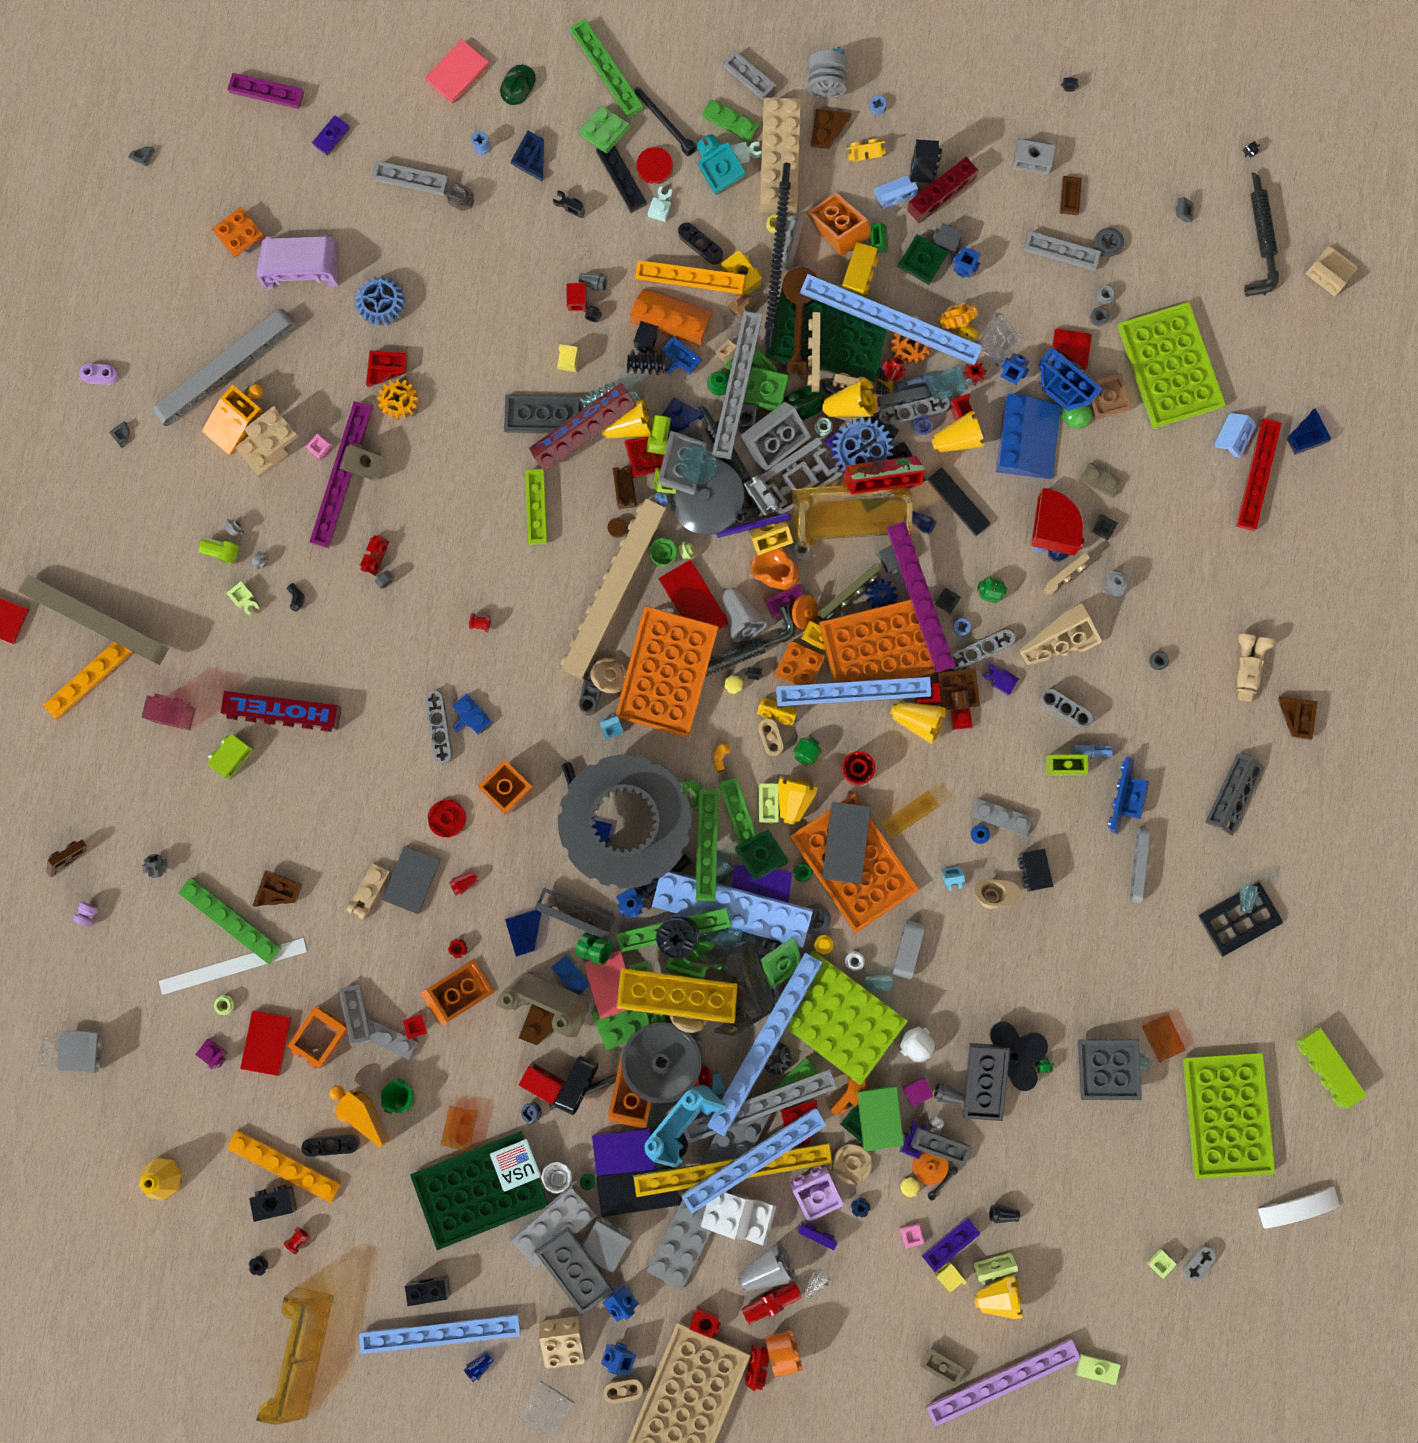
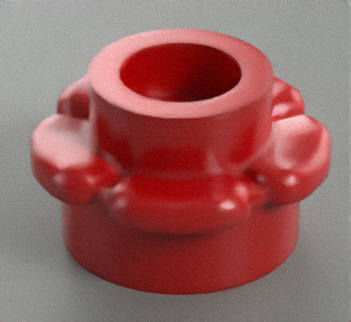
(457, 943)

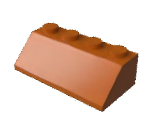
(671, 316)

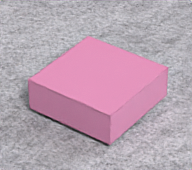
(318, 446)
(912, 1235)

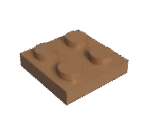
(1112, 398)

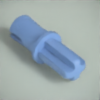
(1093, 750)

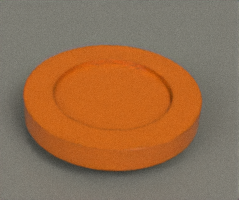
(804, 610)
(930, 1168)

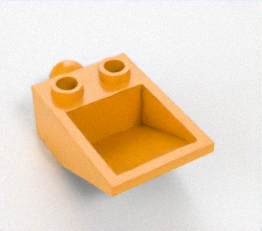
(229, 419)
(360, 1113)

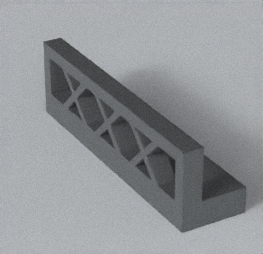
(1233, 791)
(571, 920)

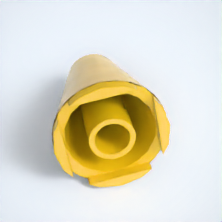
(852, 401)
(632, 424)
(959, 435)
(920, 719)

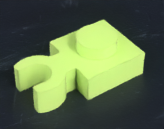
(242, 597)

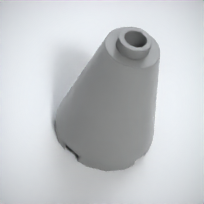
(742, 616)
(768, 1270)

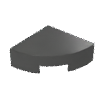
(142, 155)
(121, 434)

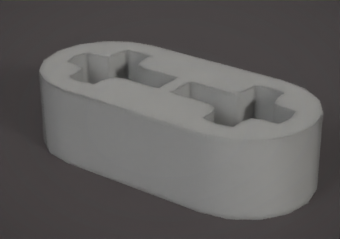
(1195, 1260)

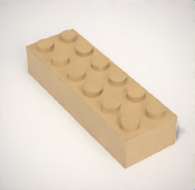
(779, 146)

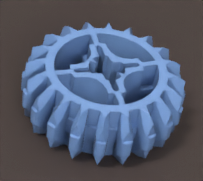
(394, 304)

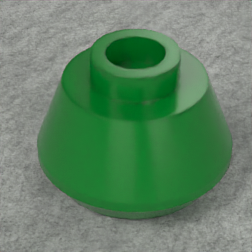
(718, 388)

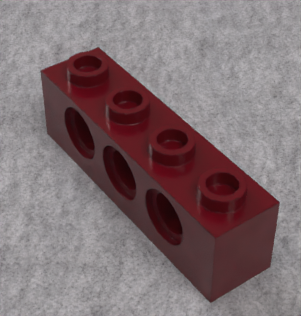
(942, 190)

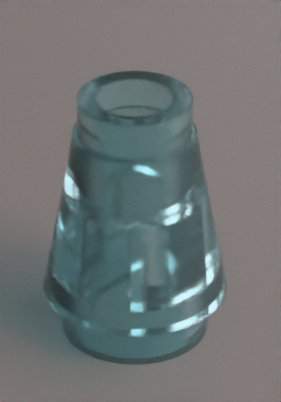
(1248, 897)
(879, 982)

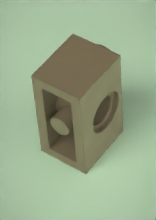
(352, 463)

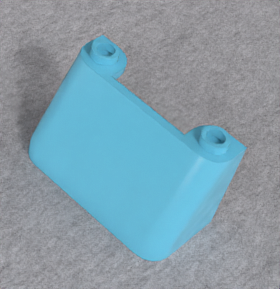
(663, 1143)

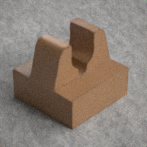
(740, 304)

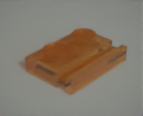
(1163, 1038)
(459, 1128)

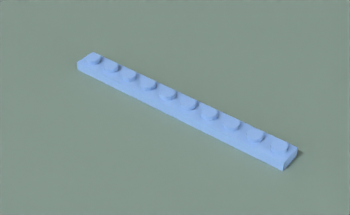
(890, 319)
(765, 1043)

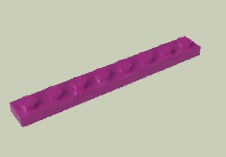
(339, 478)
(920, 596)

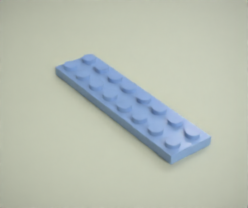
(747, 910)

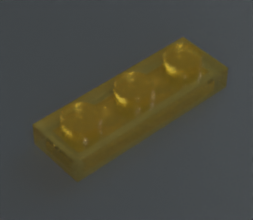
(909, 814)

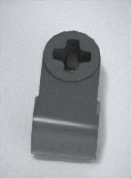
(589, 693)

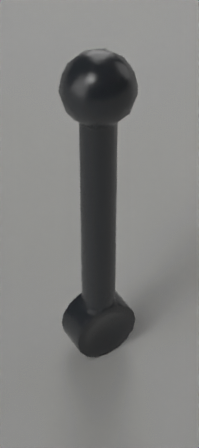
(932, 1195)

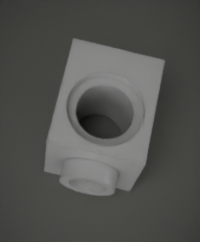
(1114, 583)

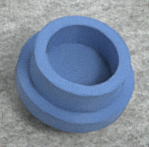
(661, 499)

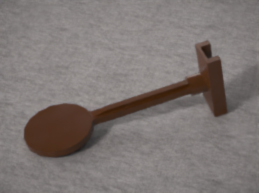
(791, 288)

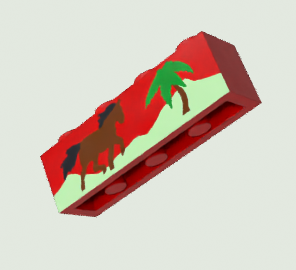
(884, 475)

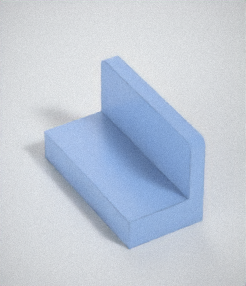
(895, 192)
(1235, 434)

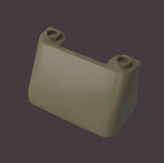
(567, 1006)

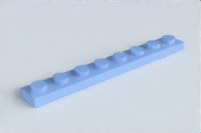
(853, 691)
(753, 1160)
(439, 1334)

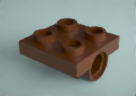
(958, 689)

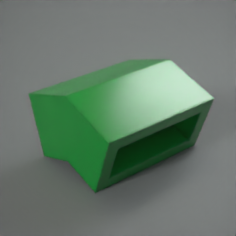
(882, 230)

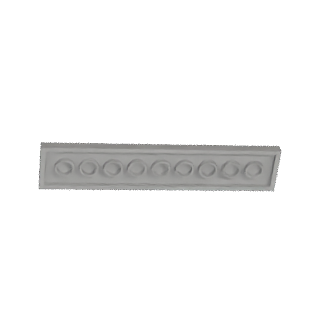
(685, 1235)

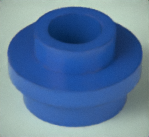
(975, 838)

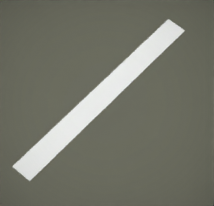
(228, 967)

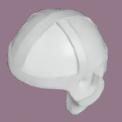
(917, 1044)

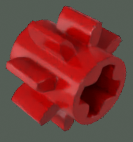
(894, 369)
(971, 369)

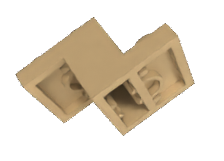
(266, 441)

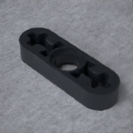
(701, 251)
(316, 1141)

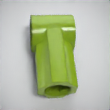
(659, 437)
(224, 551)

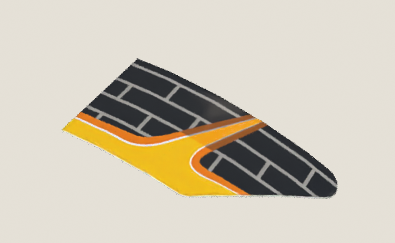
(884, 385)

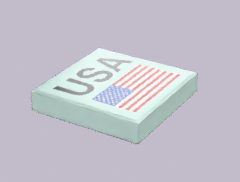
(515, 1165)

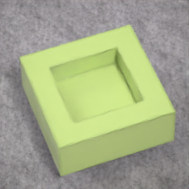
(1161, 1263)

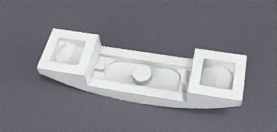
(1299, 1209)

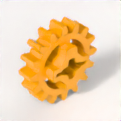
(957, 316)
(389, 402)

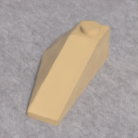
(1066, 634)

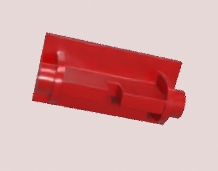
(372, 562)
(755, 1377)

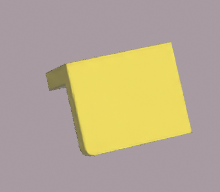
(568, 358)
(949, 1276)

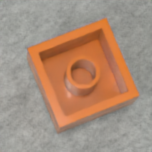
(505, 787)

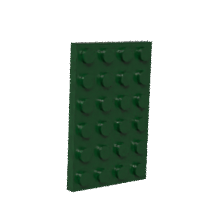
(845, 340)
(466, 1195)

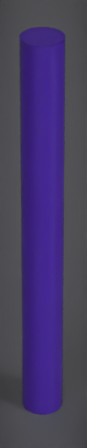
(755, 524)

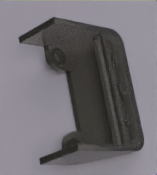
(753, 990)

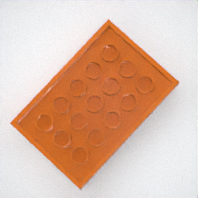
(876, 645)
(666, 671)
(883, 881)

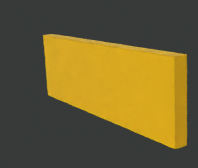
(677, 995)

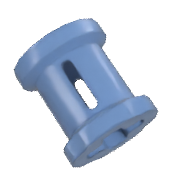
(478, 137)

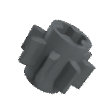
(155, 865)

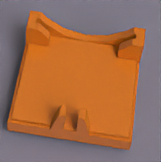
(238, 232)
(799, 665)

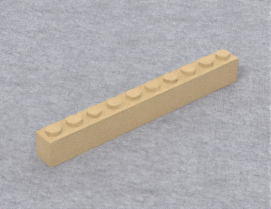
(614, 589)

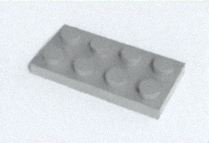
(564, 1211)

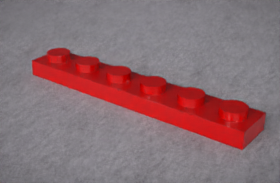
(1258, 474)

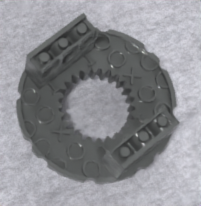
(640, 865)

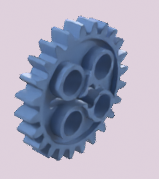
(853, 433)

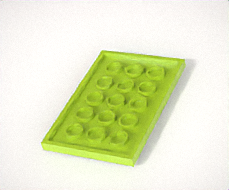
(1171, 365)
(845, 1022)
(1228, 1115)

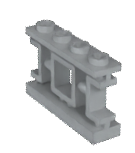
(790, 466)

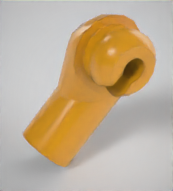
(718, 756)

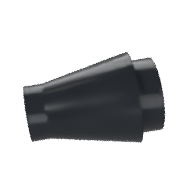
(1003, 1214)

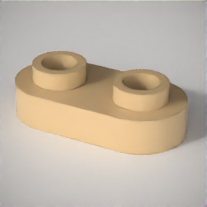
(771, 737)
(623, 1389)

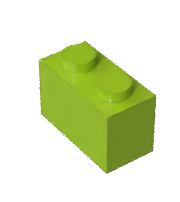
(229, 756)
(1066, 765)

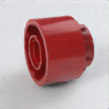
(865, 760)

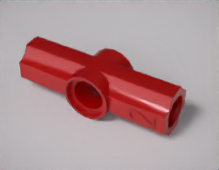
(771, 1302)

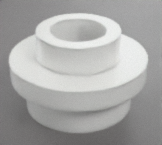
(861, 961)

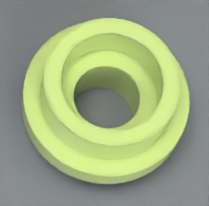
(686, 550)
(218, 1005)

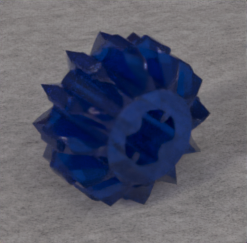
(883, 588)

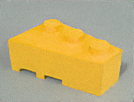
(860, 269)

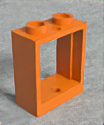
(328, 1019)

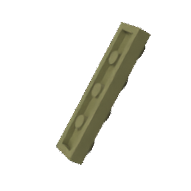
(855, 588)

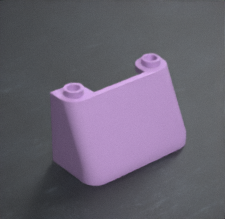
(298, 260)

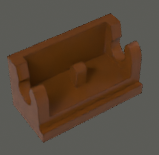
(624, 488)

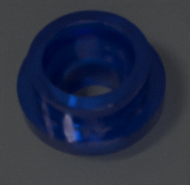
(928, 425)

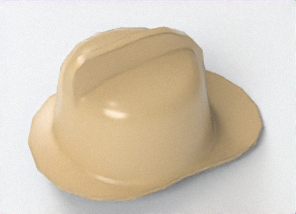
(997, 893)

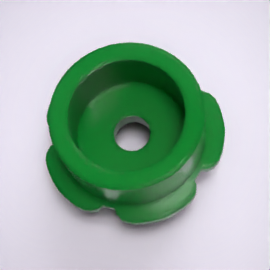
(802, 867)
(1044, 1066)

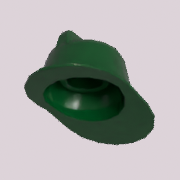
(517, 84)

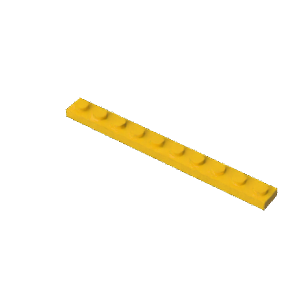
(690, 1176)

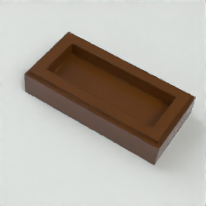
(1070, 195)

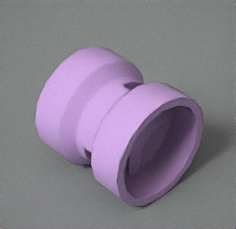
(85, 909)

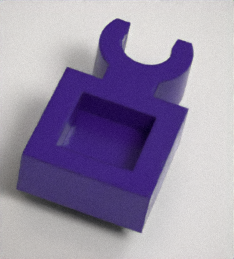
(1003, 681)
(907, 1148)

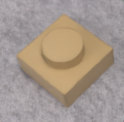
(726, 351)

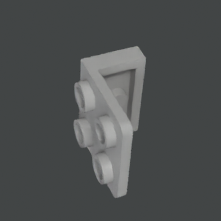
(80, 1051)
(607, 1244)

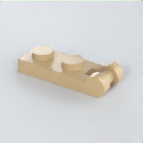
(1066, 575)
(368, 891)

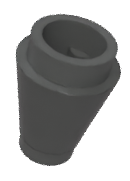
(594, 281)
(947, 1094)

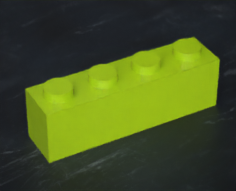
(1331, 1068)

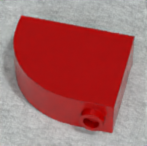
(1057, 523)

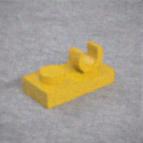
(813, 635)

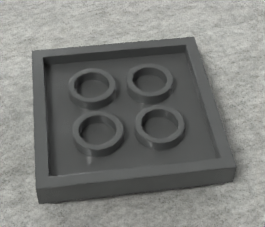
(1109, 1069)

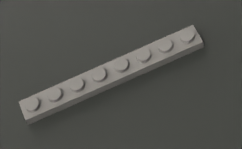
(737, 385)
(768, 1103)

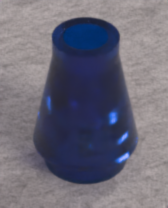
(923, 522)
(477, 1367)

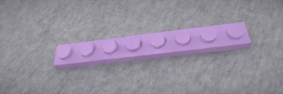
(1003, 1382)

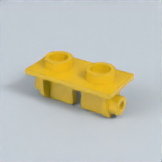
(858, 151)
(768, 709)

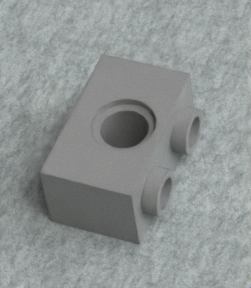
(1025, 161)

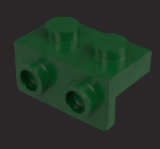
(806, 402)

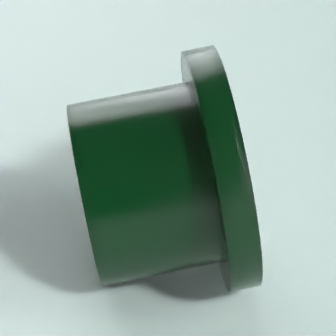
(587, 1186)

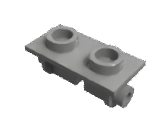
(765, 502)

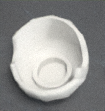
(556, 1177)

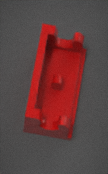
(541, 1083)

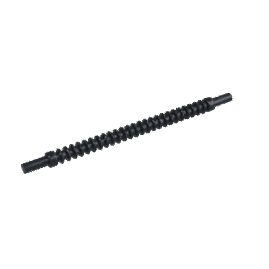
(784, 185)

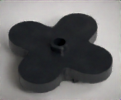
(1028, 1050)

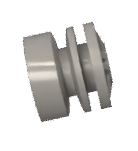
(827, 74)

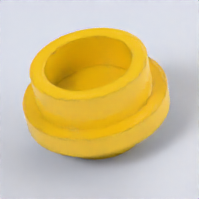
(823, 944)

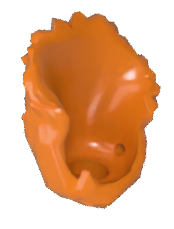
(775, 569)

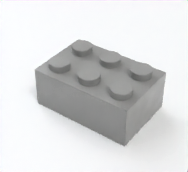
(775, 436)

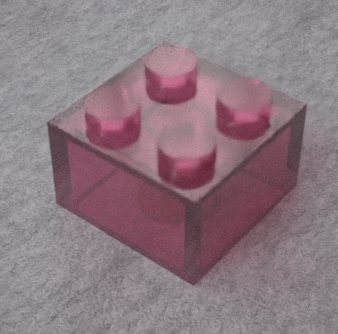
(168, 712)

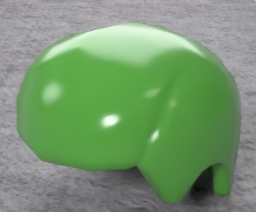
(1078, 417)
(663, 552)

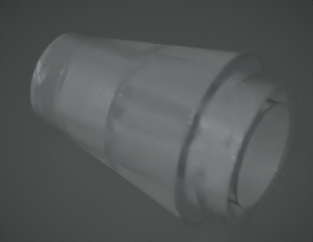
(816, 1282)

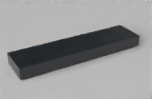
(622, 179)
(958, 501)

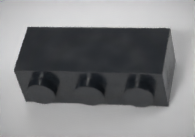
(925, 161)

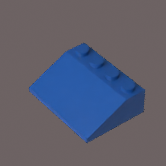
(1028, 437)

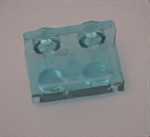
(947, 382)

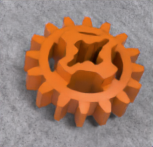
(904, 347)

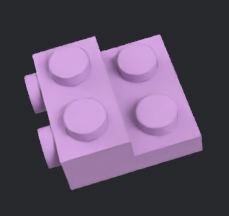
(816, 1193)

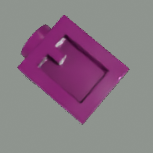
(212, 1054)

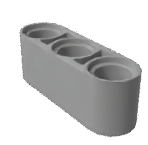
(1075, 709)
(908, 949)

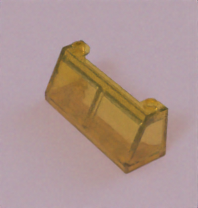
(837, 514)
(302, 1356)

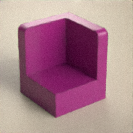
(917, 1091)

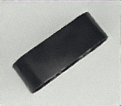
(576, 1085)

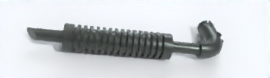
(1266, 239)
(735, 462)
(755, 647)

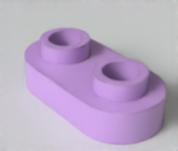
(97, 374)

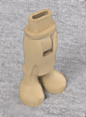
(1251, 667)

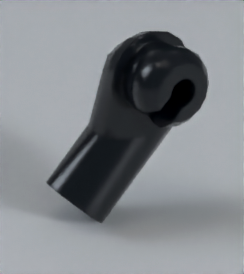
(297, 599)

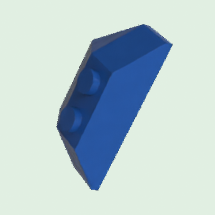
(1066, 382)

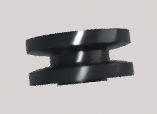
(668, 942)

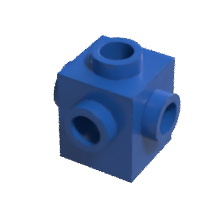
(966, 262)
(1015, 368)
(624, 899)
(621, 1303)
(618, 1359)

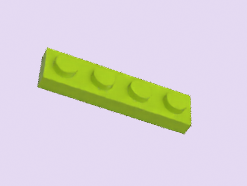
(536, 506)

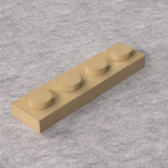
(814, 344)

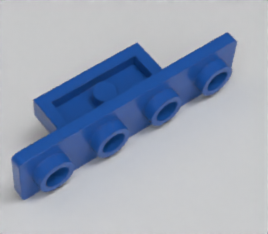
(1130, 796)

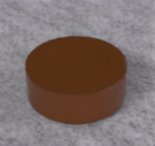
(617, 527)

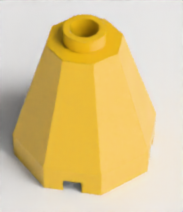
(794, 798)
(160, 1178)
(1001, 1298)

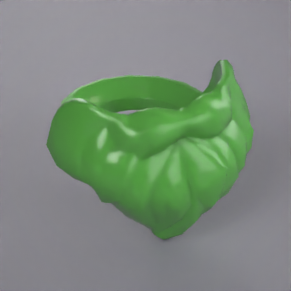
(694, 788)

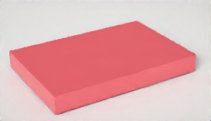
(457, 71)
(605, 983)

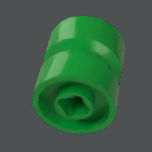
(594, 949)

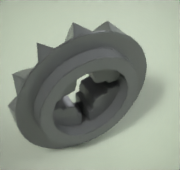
(1117, 241)
(824, 916)
(785, 1057)

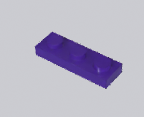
(950, 1244)

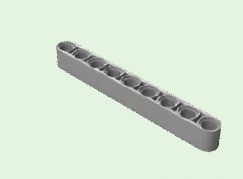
(223, 367)

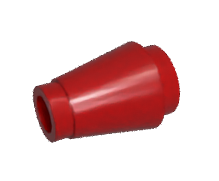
(463, 882)

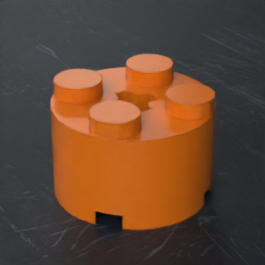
(784, 1353)

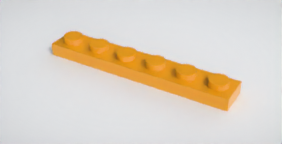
(690, 277)
(86, 679)
(284, 1166)

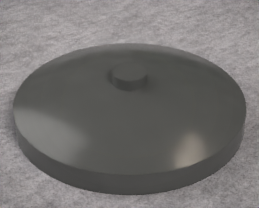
(713, 503)
(661, 1063)

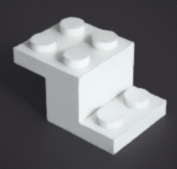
(739, 1217)

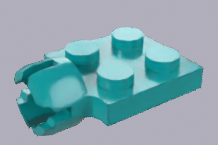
(719, 164)

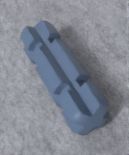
(912, 383)

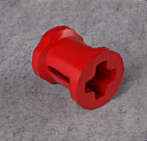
(480, 622)
(296, 1240)

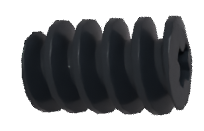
(646, 362)

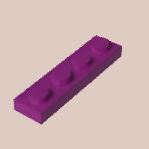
(265, 90)

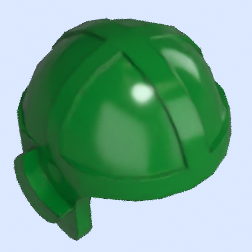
(397, 1097)

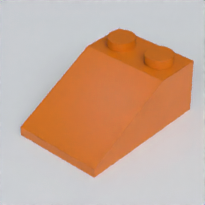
(839, 223)
(457, 992)
(626, 1105)

